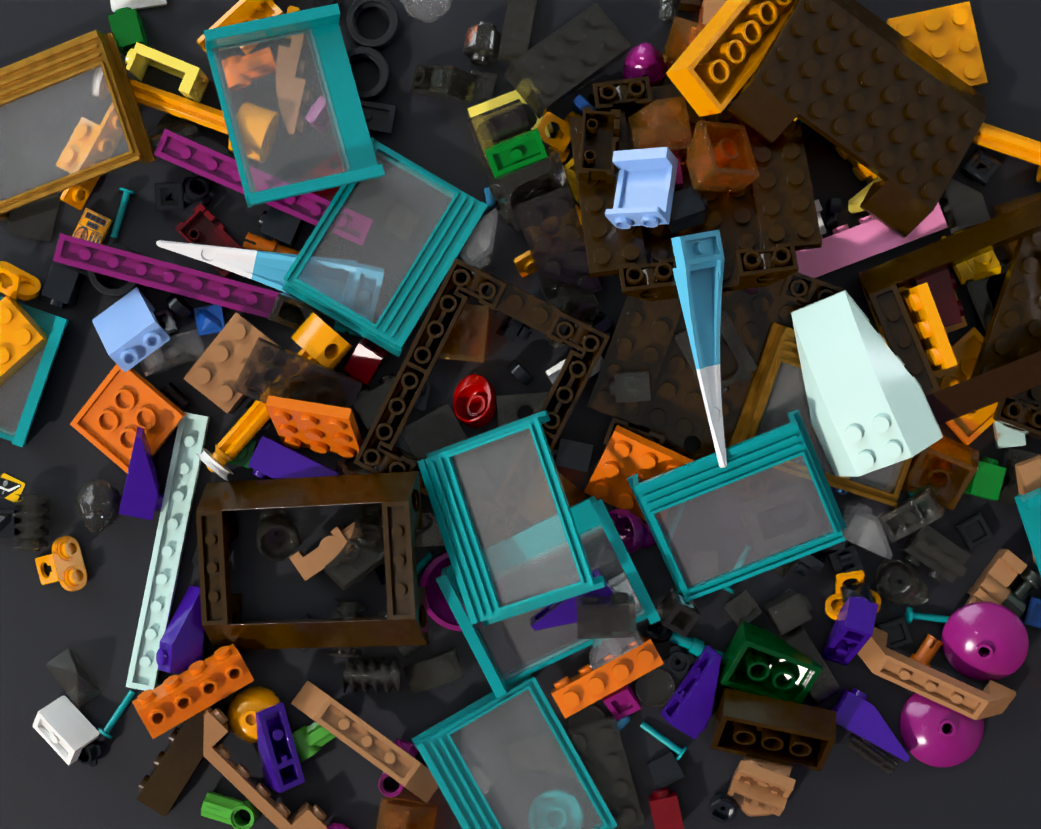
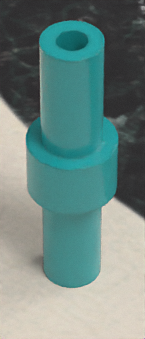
(693, 645)

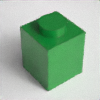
(127, 28)
(987, 480)

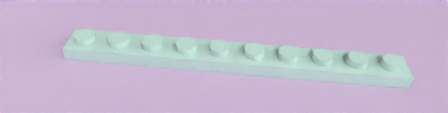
(167, 550)

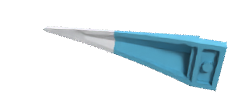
(257, 265)
(699, 287)

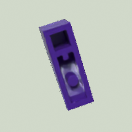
(278, 461)
(142, 482)
(565, 611)
(851, 630)
(184, 636)
(694, 698)
(864, 720)
(277, 749)

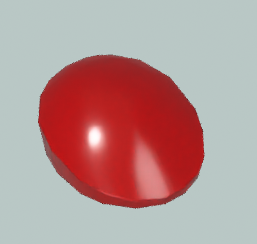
(474, 401)

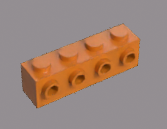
(595, 684)
(192, 690)

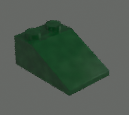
(767, 666)

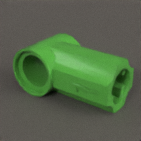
(310, 739)
(227, 810)

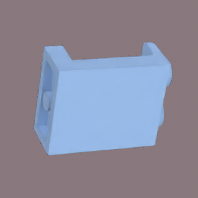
(643, 187)
(130, 330)

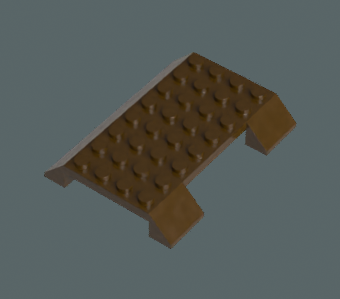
(869, 98)

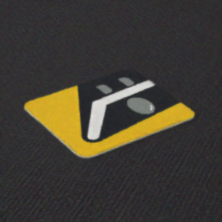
(10, 486)

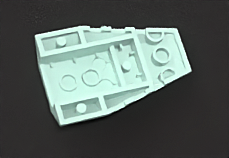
(858, 390)

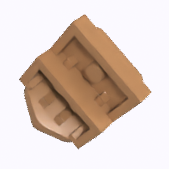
(761, 786)

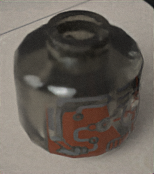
(482, 43)

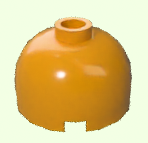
(244, 709)

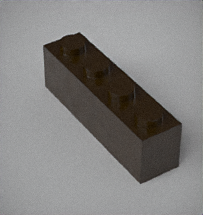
(174, 767)

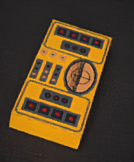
(92, 227)

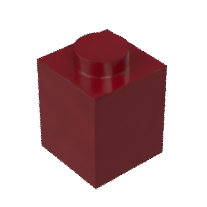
(365, 361)
(665, 809)

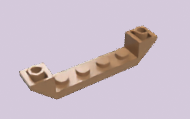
(932, 683)
(366, 741)
(258, 794)

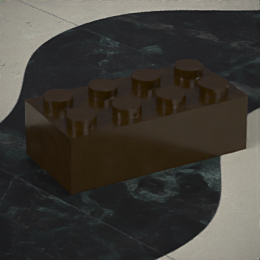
(773, 730)

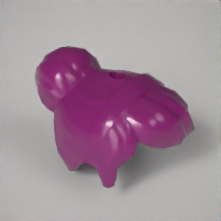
(645, 61)
(638, 533)

